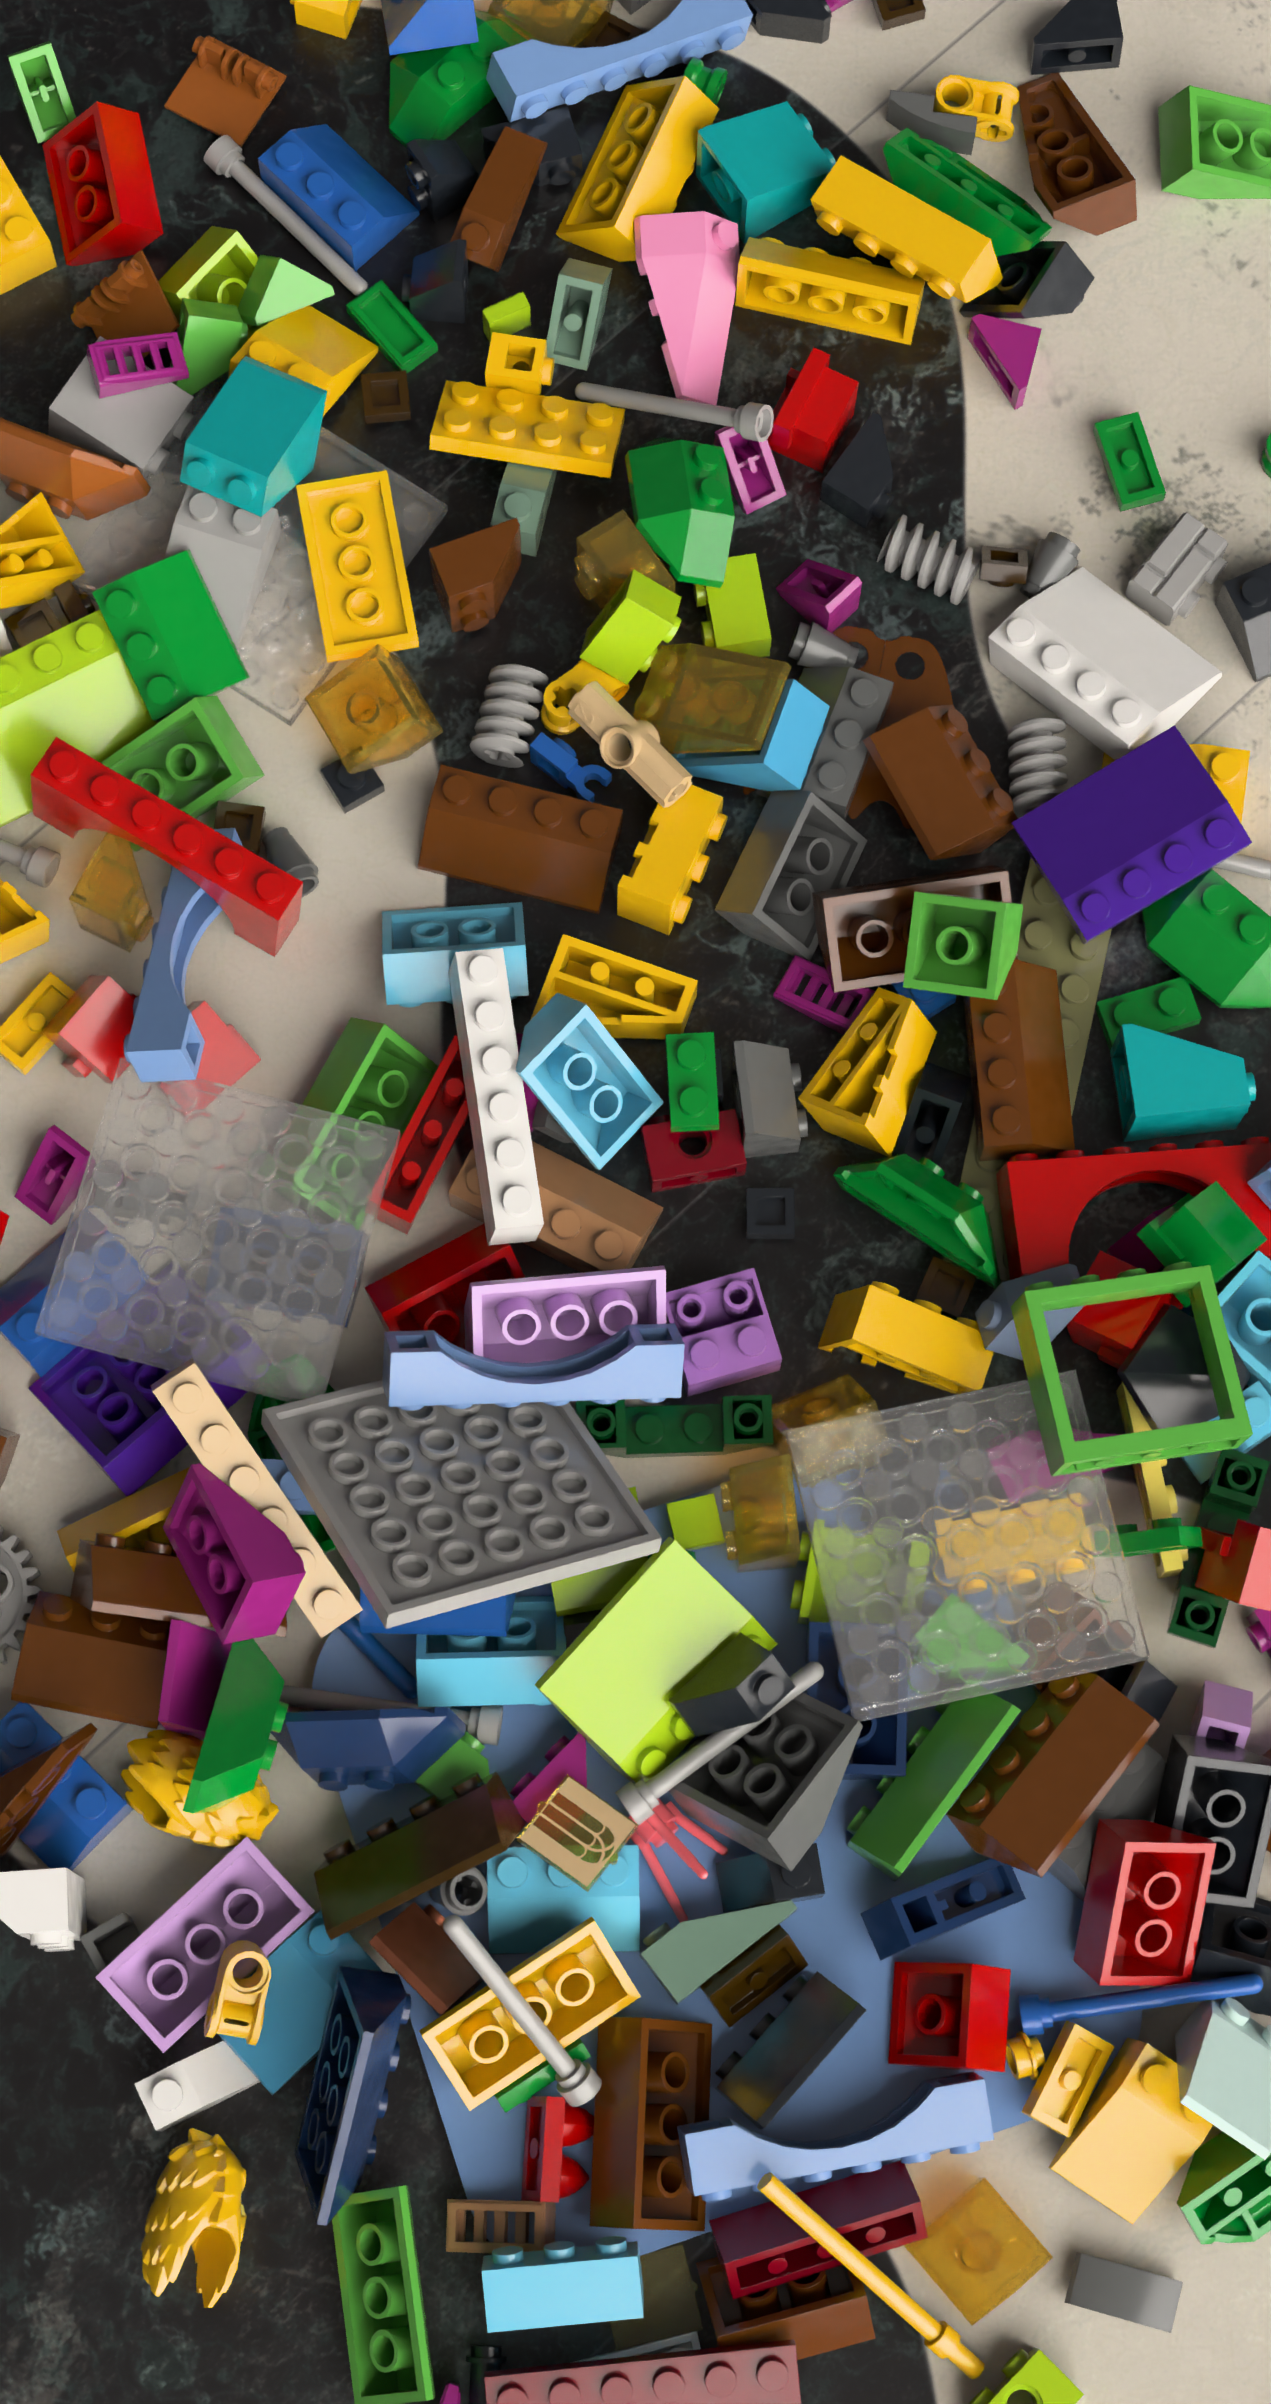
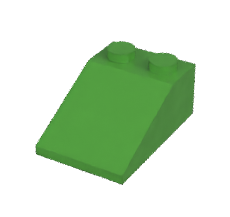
(1215, 146)
(189, 758)

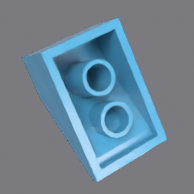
(784, 753)
(298, 2002)

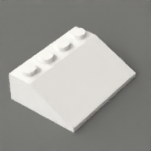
(1100, 663)

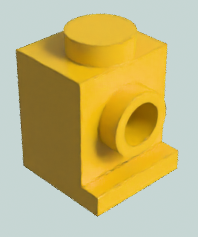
(512, 353)

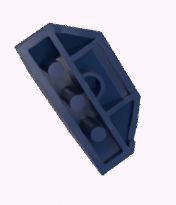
(369, 1745)

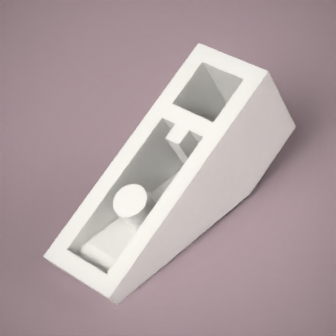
(193, 2085)

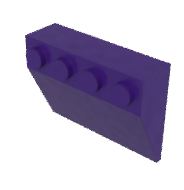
(1131, 834)
(115, 1414)

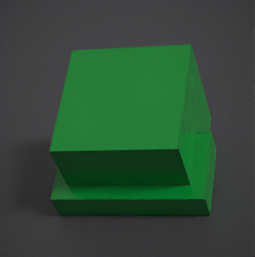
(1203, 1232)

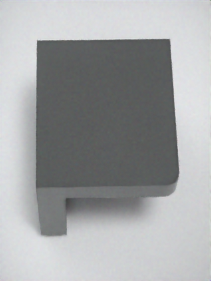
(110, 1940)

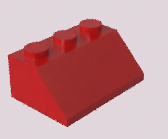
(102, 186)
(435, 1286)
(1143, 1904)

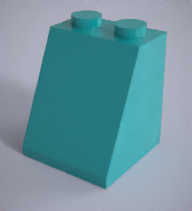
(761, 167)
(255, 438)
(1176, 1085)

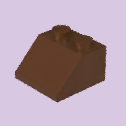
(475, 574)

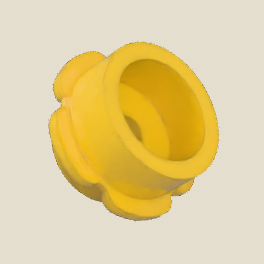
(1024, 2056)

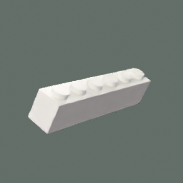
(495, 1097)

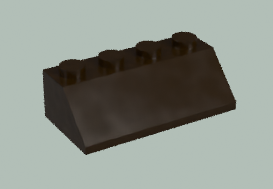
(415, 1853)

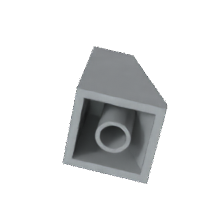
(125, 426)

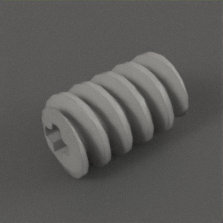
(928, 560)
(505, 714)
(1035, 763)

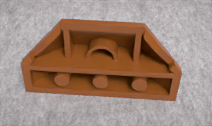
(67, 475)

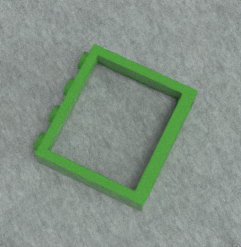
(1061, 1450)

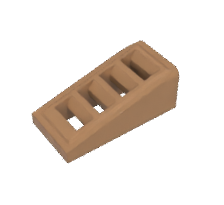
(456, 2224)

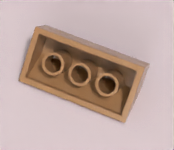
(585, 1216)

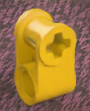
(979, 100)
(565, 687)
(238, 2004)

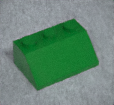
(170, 634)

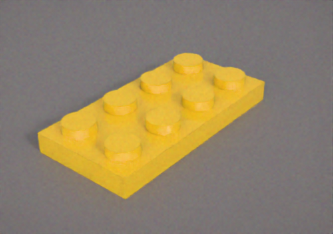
(527, 429)
(357, 565)

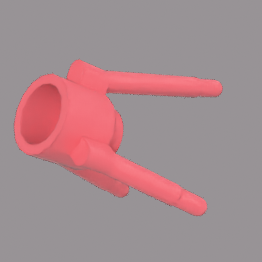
(662, 1829)

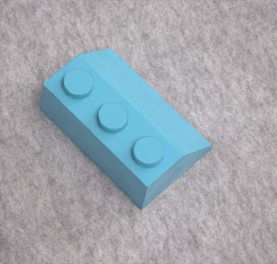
(422, 944)
(584, 1078)
(1248, 1317)
(491, 1668)
(538, 1904)
(562, 2285)

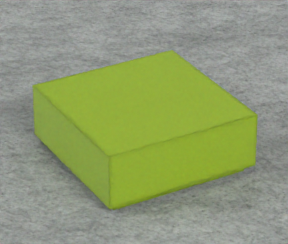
(507, 316)
(695, 1522)

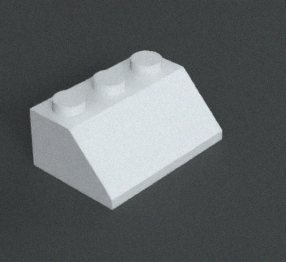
(45, 1906)

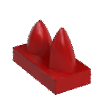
(549, 2128)

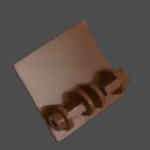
(224, 90)
(127, 304)

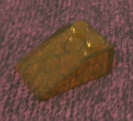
(710, 698)

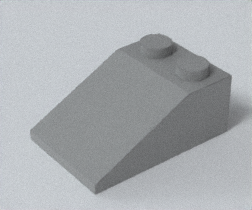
(229, 550)

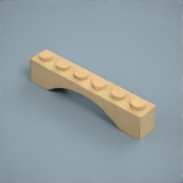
(232, 1459)

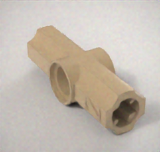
(646, 761)

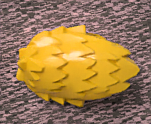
(161, 1785)
(197, 2207)

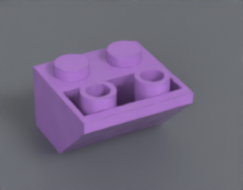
(723, 1332)

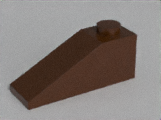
(499, 198)

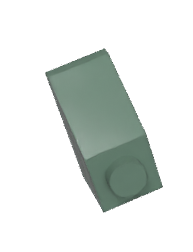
(577, 312)

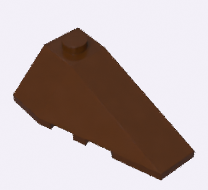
(1072, 160)
(32, 1781)

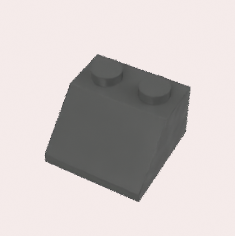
(766, 1099)

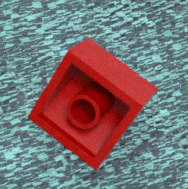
(949, 2016)

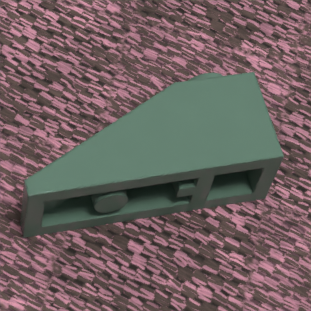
(525, 495)
(703, 1946)

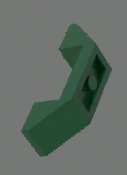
(680, 1430)
(1228, 1497)

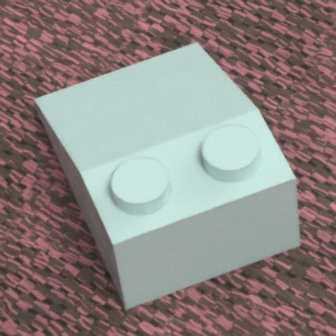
(1227, 2071)

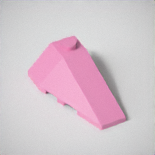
(693, 284)

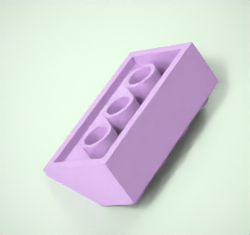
(559, 1313)
(174, 1963)

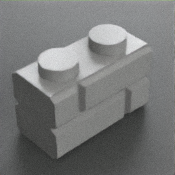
(1177, 569)

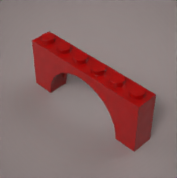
(81, 793)
(1047, 1195)

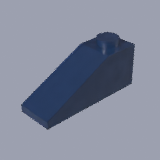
(941, 1906)

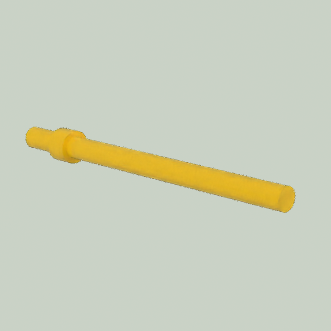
(938, 2335)

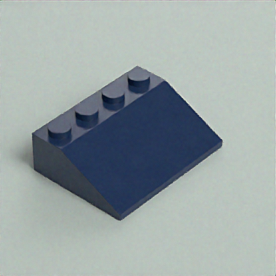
(349, 2086)

